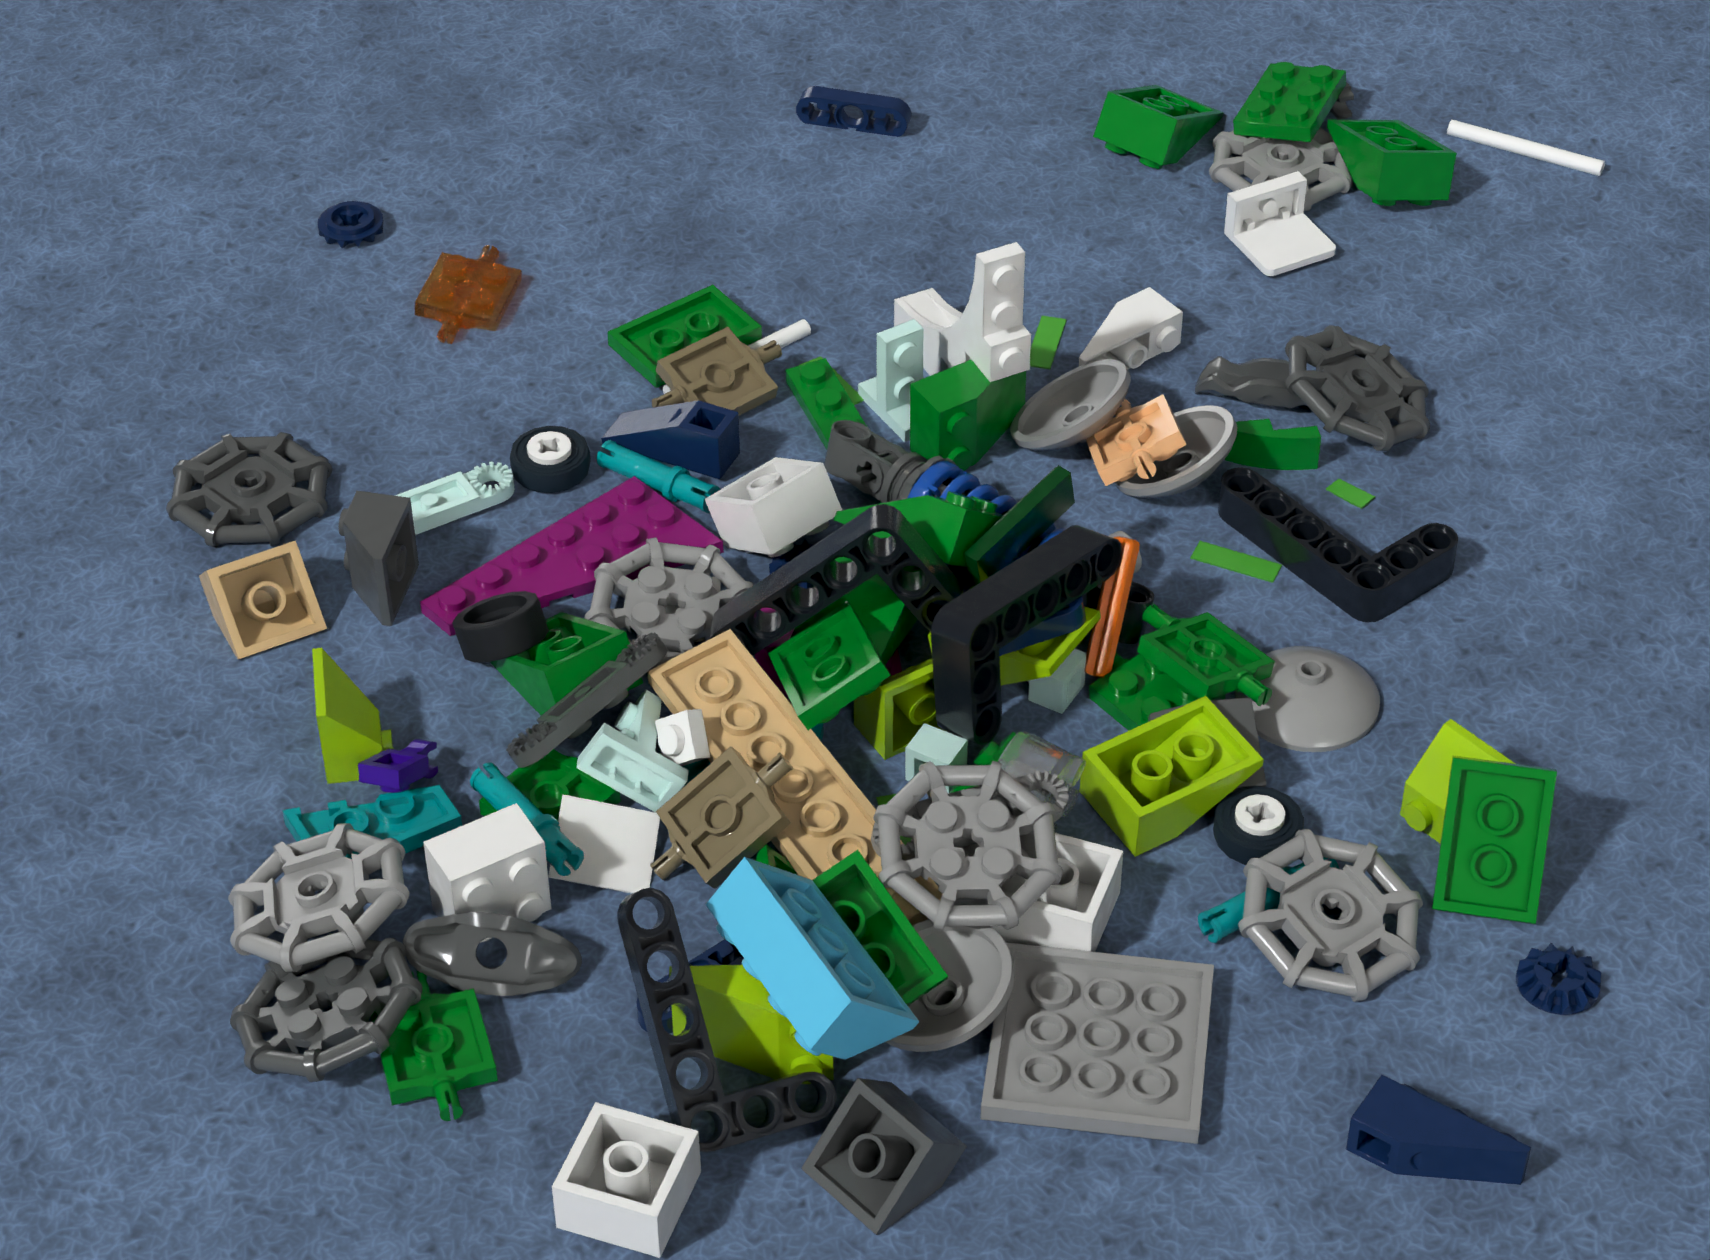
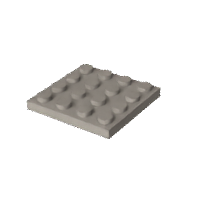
(1101, 1044)

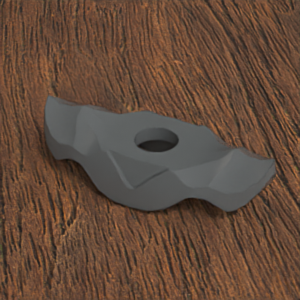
(1253, 381)
(448, 952)

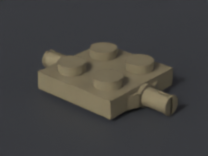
(719, 373)
(722, 817)

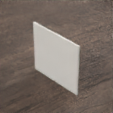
(615, 843)

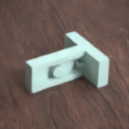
(897, 367)
(628, 756)

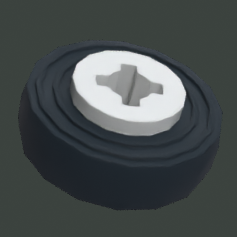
(550, 459)
(1255, 822)

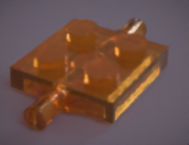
(467, 293)

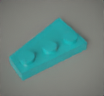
(404, 815)

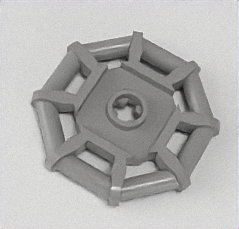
(1272, 158)
(665, 586)
(973, 818)
(300, 914)
(1323, 938)

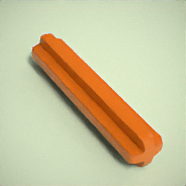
(1112, 608)

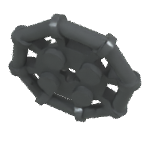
(1357, 387)
(271, 489)
(332, 1035)

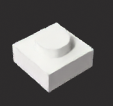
(683, 737)

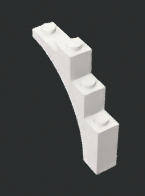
(990, 326)

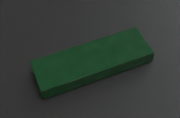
(1020, 526)

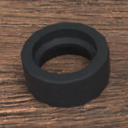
(500, 626)

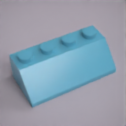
(808, 961)

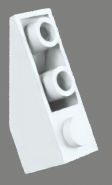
(1136, 330)

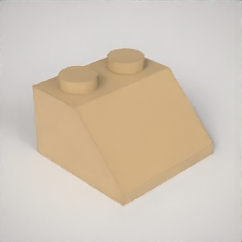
(263, 600)

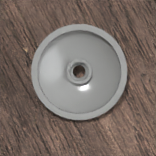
(1072, 406)
(1209, 439)
(1316, 700)
(972, 996)

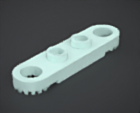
(459, 495)

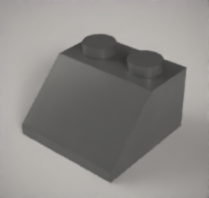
(380, 550)
(882, 1154)

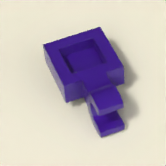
(397, 769)

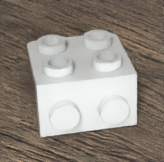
(1271, 226)

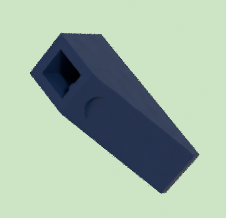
(681, 434)
(1428, 1139)

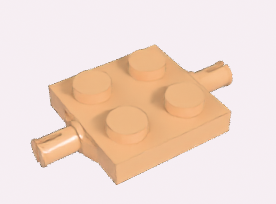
(1135, 441)

